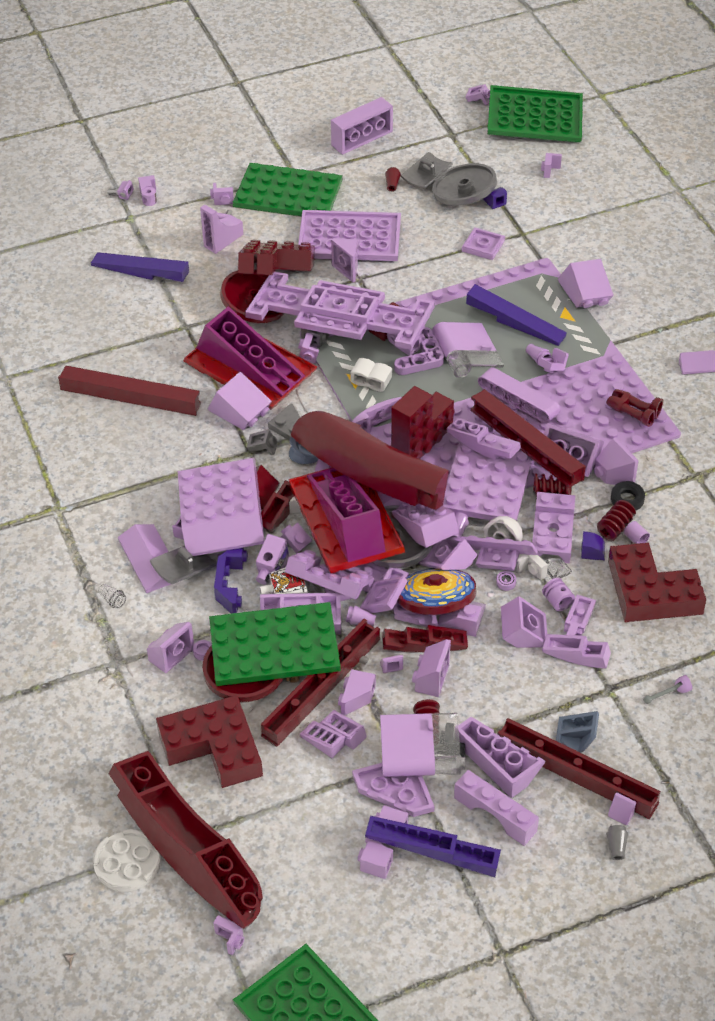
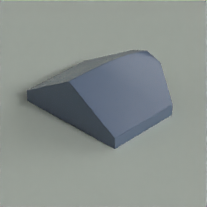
(577, 730)

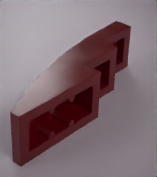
(418, 639)

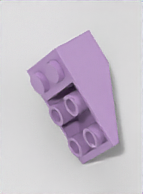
(425, 524)

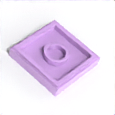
(483, 243)
(383, 595)

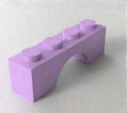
(515, 818)

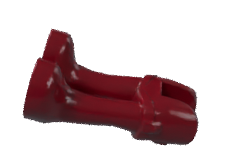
(647, 413)

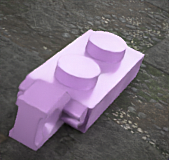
(579, 615)

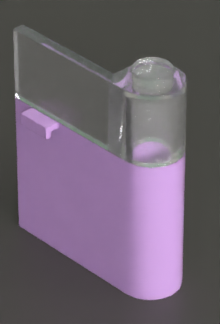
(466, 346)
(420, 745)

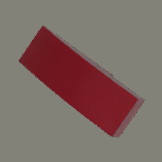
(277, 507)

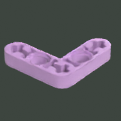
(427, 356)

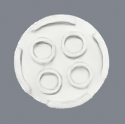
(126, 861)

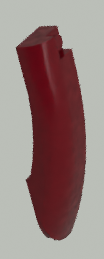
(370, 460)
(187, 841)

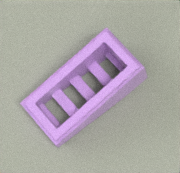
(353, 736)
(332, 749)

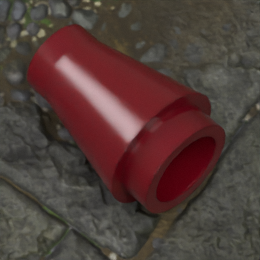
(392, 178)

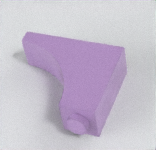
(219, 232)

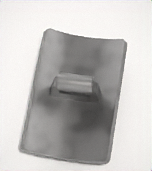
(425, 170)
(180, 565)

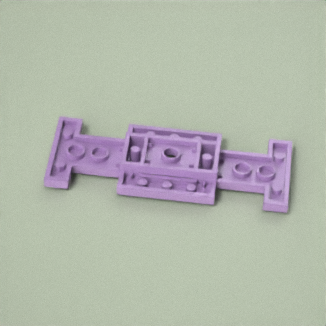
(341, 301)

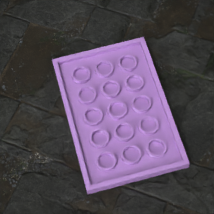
(376, 232)
(486, 486)

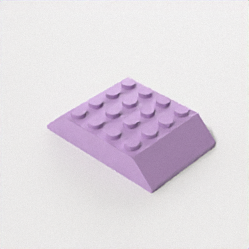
(220, 507)

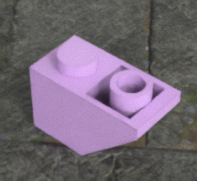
(358, 691)

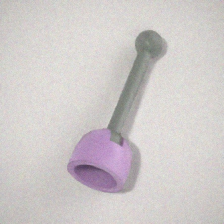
(682, 685)

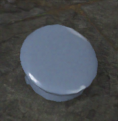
(299, 454)

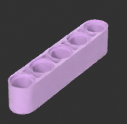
(519, 395)

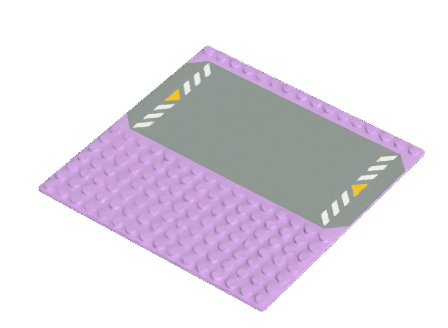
(580, 390)

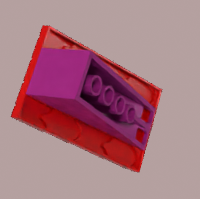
(233, 347)
(345, 519)

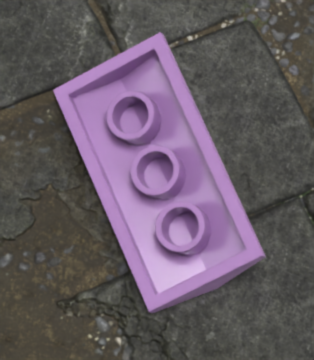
(141, 545)

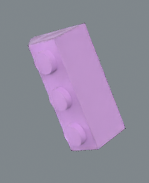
(578, 445)

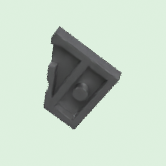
(284, 421)

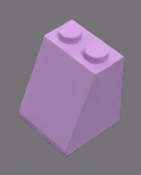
(586, 283)
(240, 402)

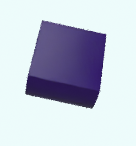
(496, 198)
(592, 547)

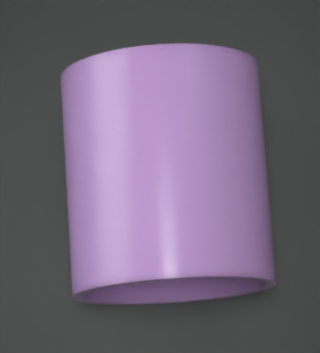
(636, 533)

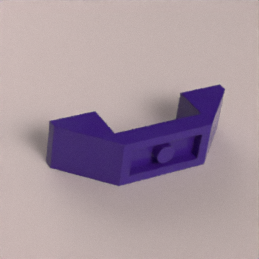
(226, 595)

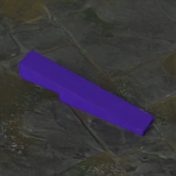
(142, 266)
(513, 315)
(434, 844)

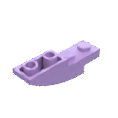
(481, 441)

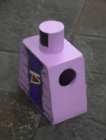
(271, 557)

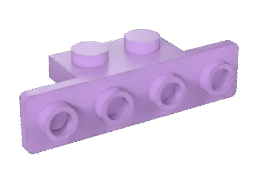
(499, 553)

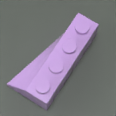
(499, 758)

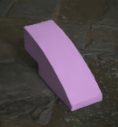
(577, 650)

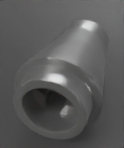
(617, 840)

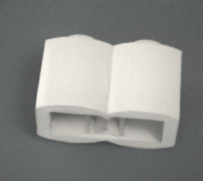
(371, 374)

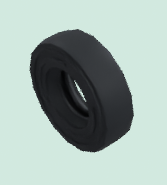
(628, 487)

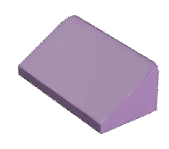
(697, 362)

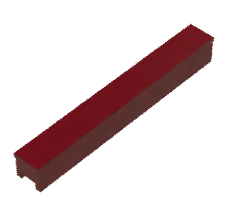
(129, 390)
(531, 440)
(318, 686)
(582, 768)

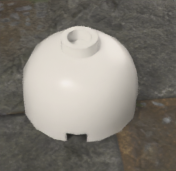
(502, 528)

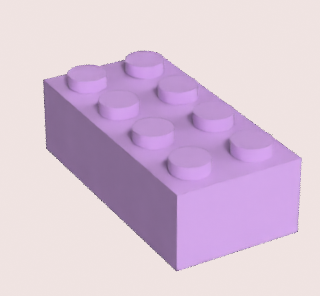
(361, 125)

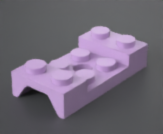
(558, 513)
(308, 567)
(272, 601)

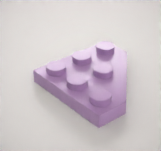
(399, 792)

